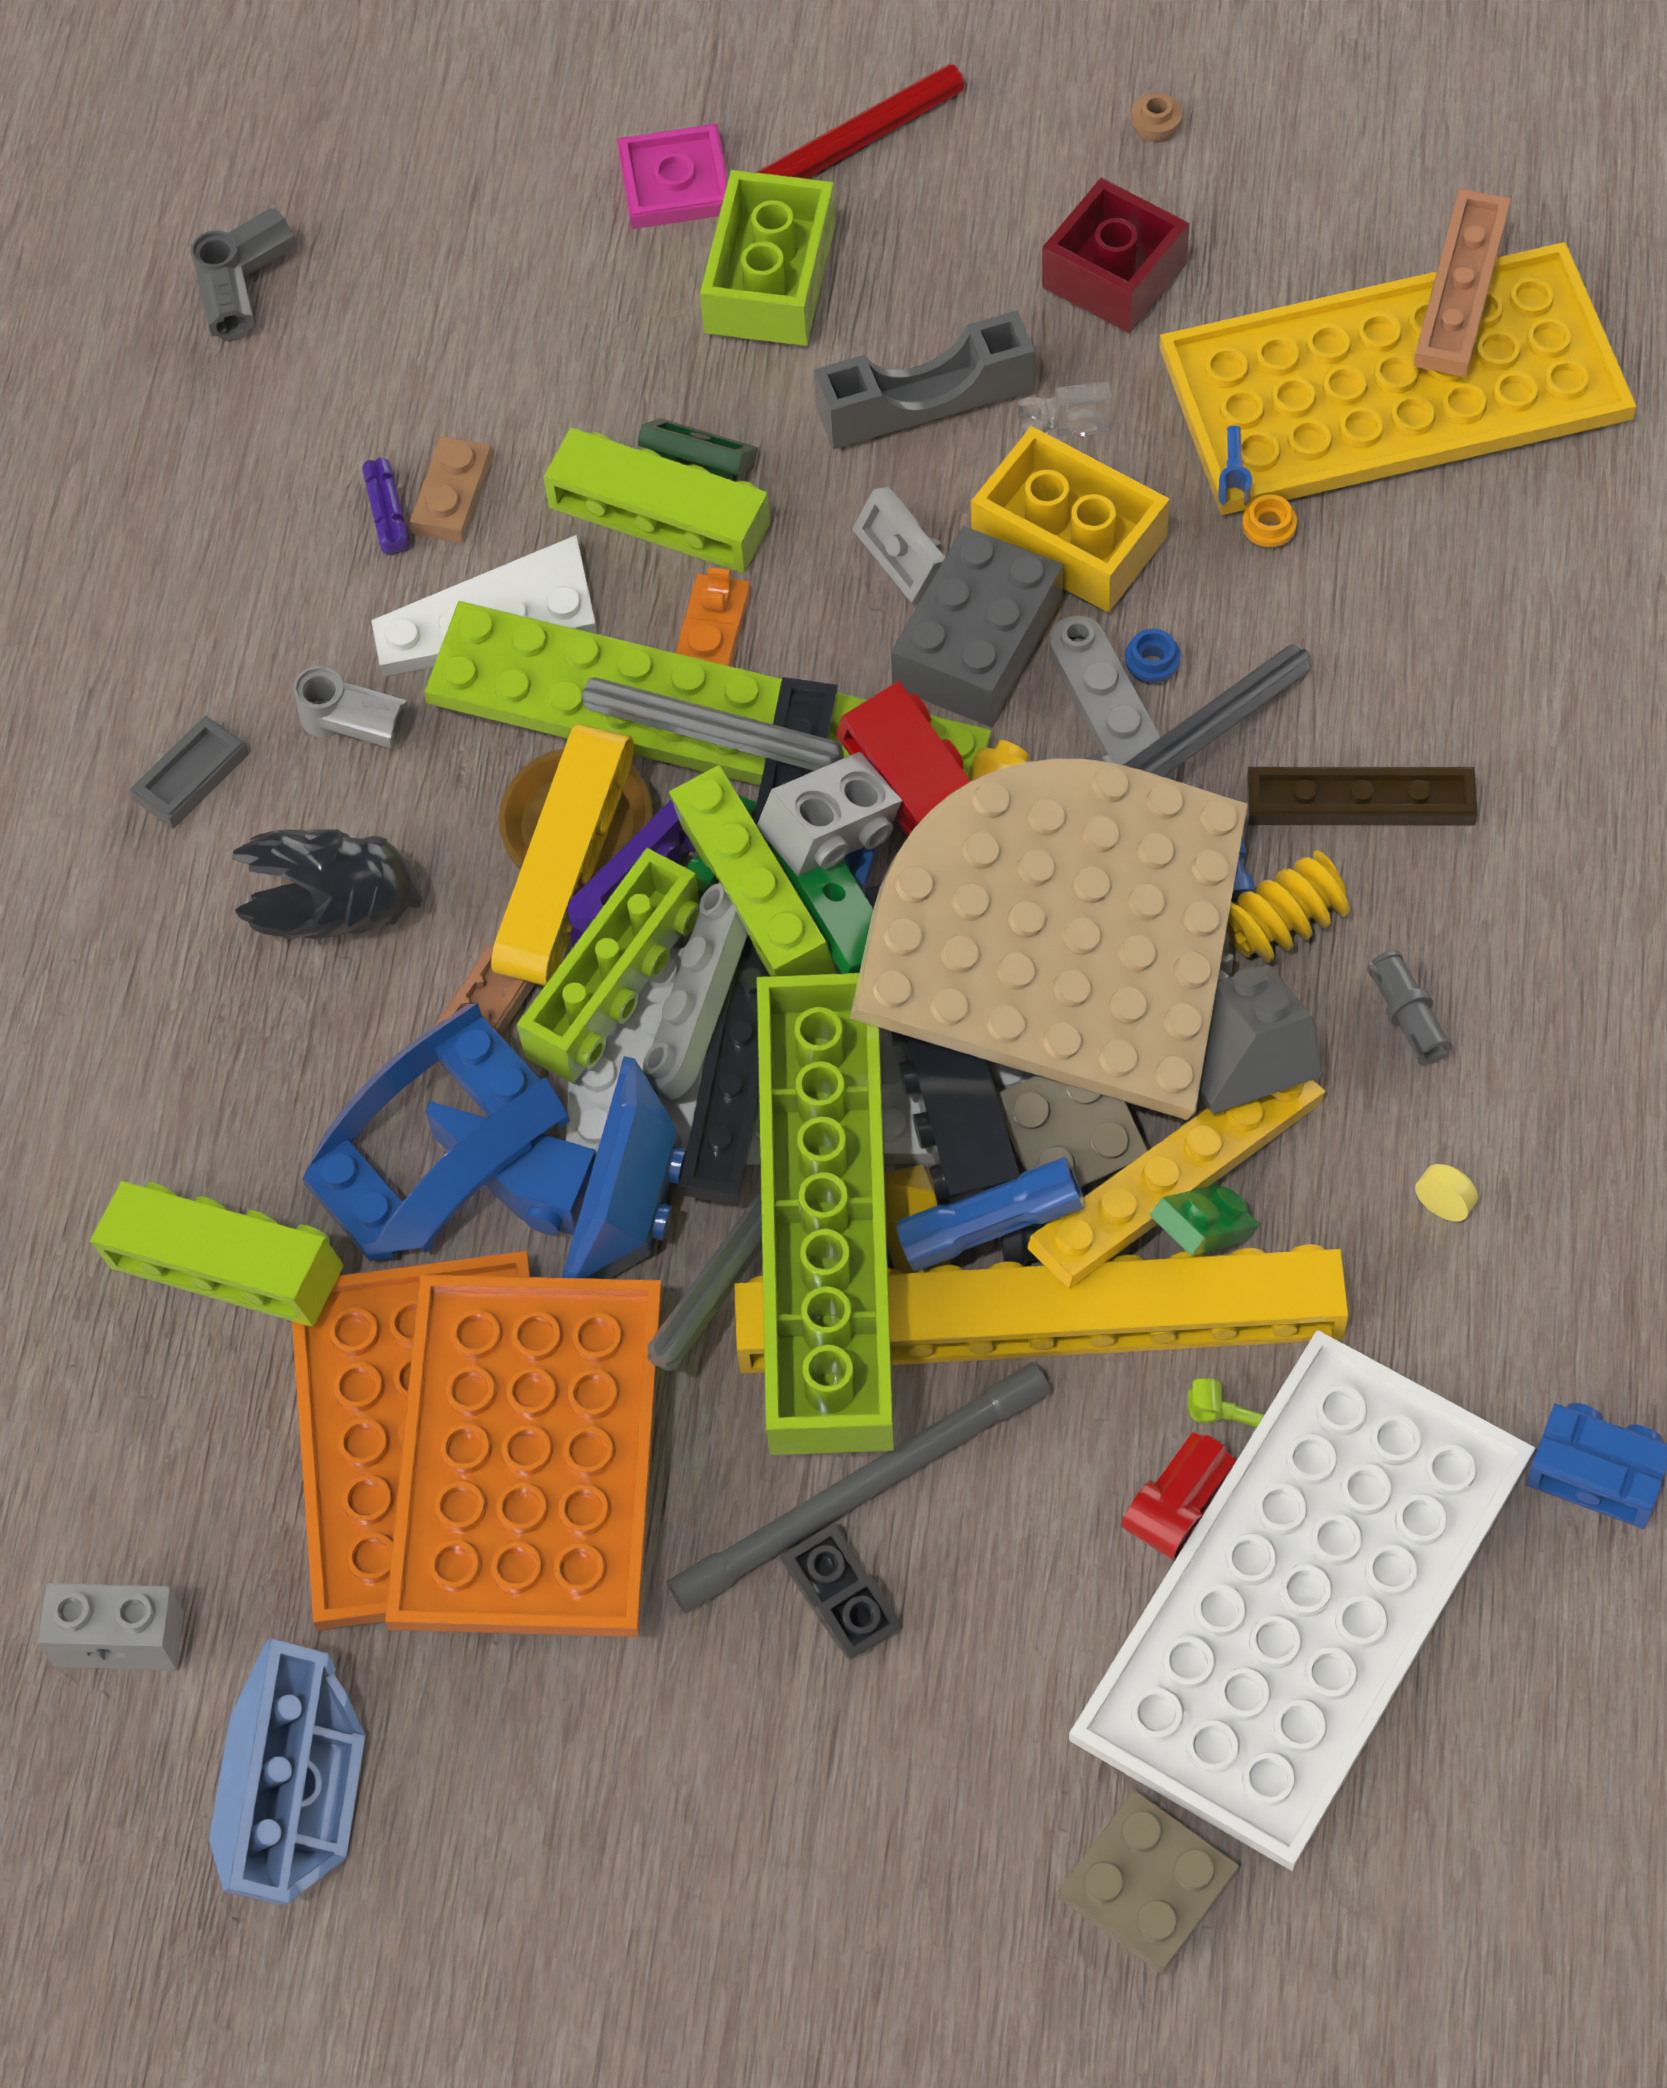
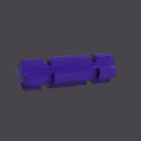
(385, 506)

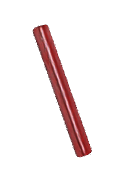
(869, 125)

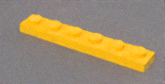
(1182, 1162)

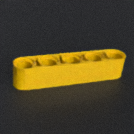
(562, 853)

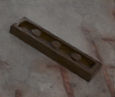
(1362, 796)

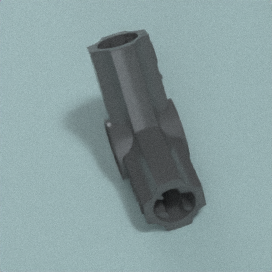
(225, 261)

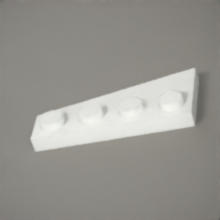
(539, 586)

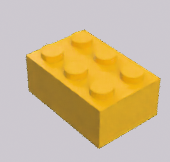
(1074, 514)

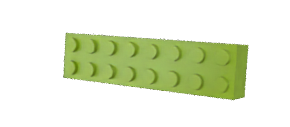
(822, 1220)

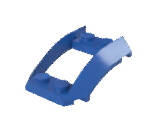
(493, 1076)

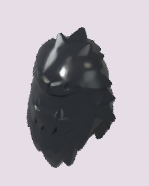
(336, 887)

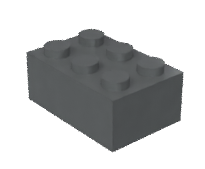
(977, 626)

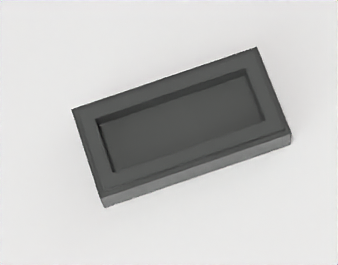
(189, 772)

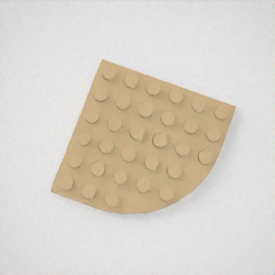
(1061, 927)

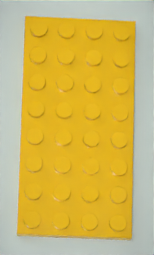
(1335, 392)

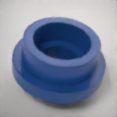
(1152, 643)

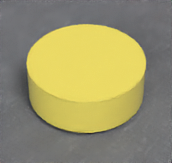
(1446, 1192)

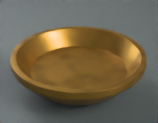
(527, 795)

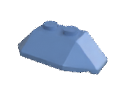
(286, 1777)

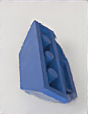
(628, 1182)

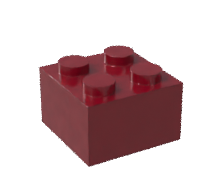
(1115, 254)

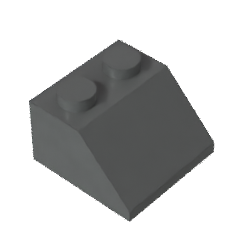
(1256, 1041)

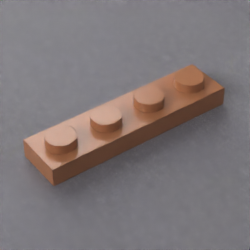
(1462, 282)

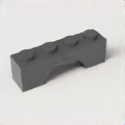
(982, 367)

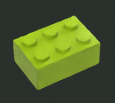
(768, 257)

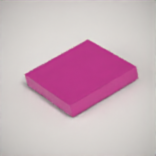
(673, 175)

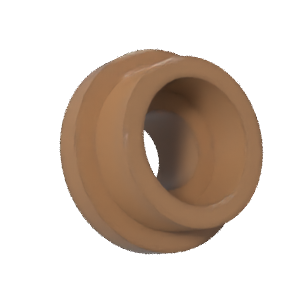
(1156, 116)

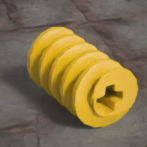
(1287, 907)

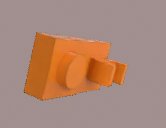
(714, 617)

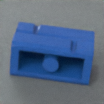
(1600, 1464)

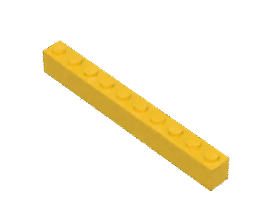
(1112, 1310)

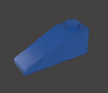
(539, 1186)

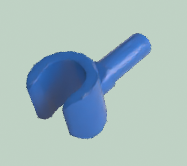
(1235, 474)

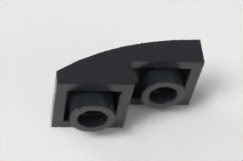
(841, 1592)

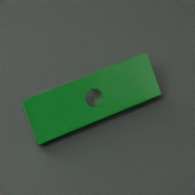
(836, 908)

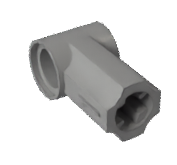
(351, 708)

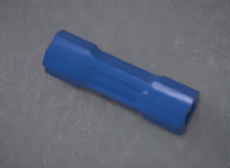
(1028, 1200)

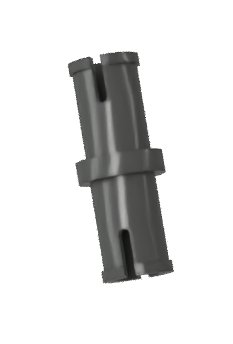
(1409, 1007)

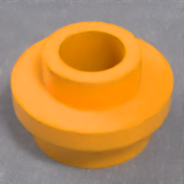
(1269, 509)

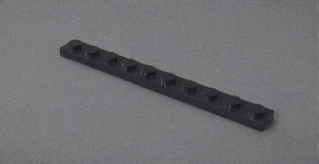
(730, 1074)

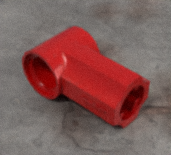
(1172, 1506)

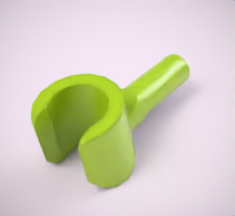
(1206, 1405)

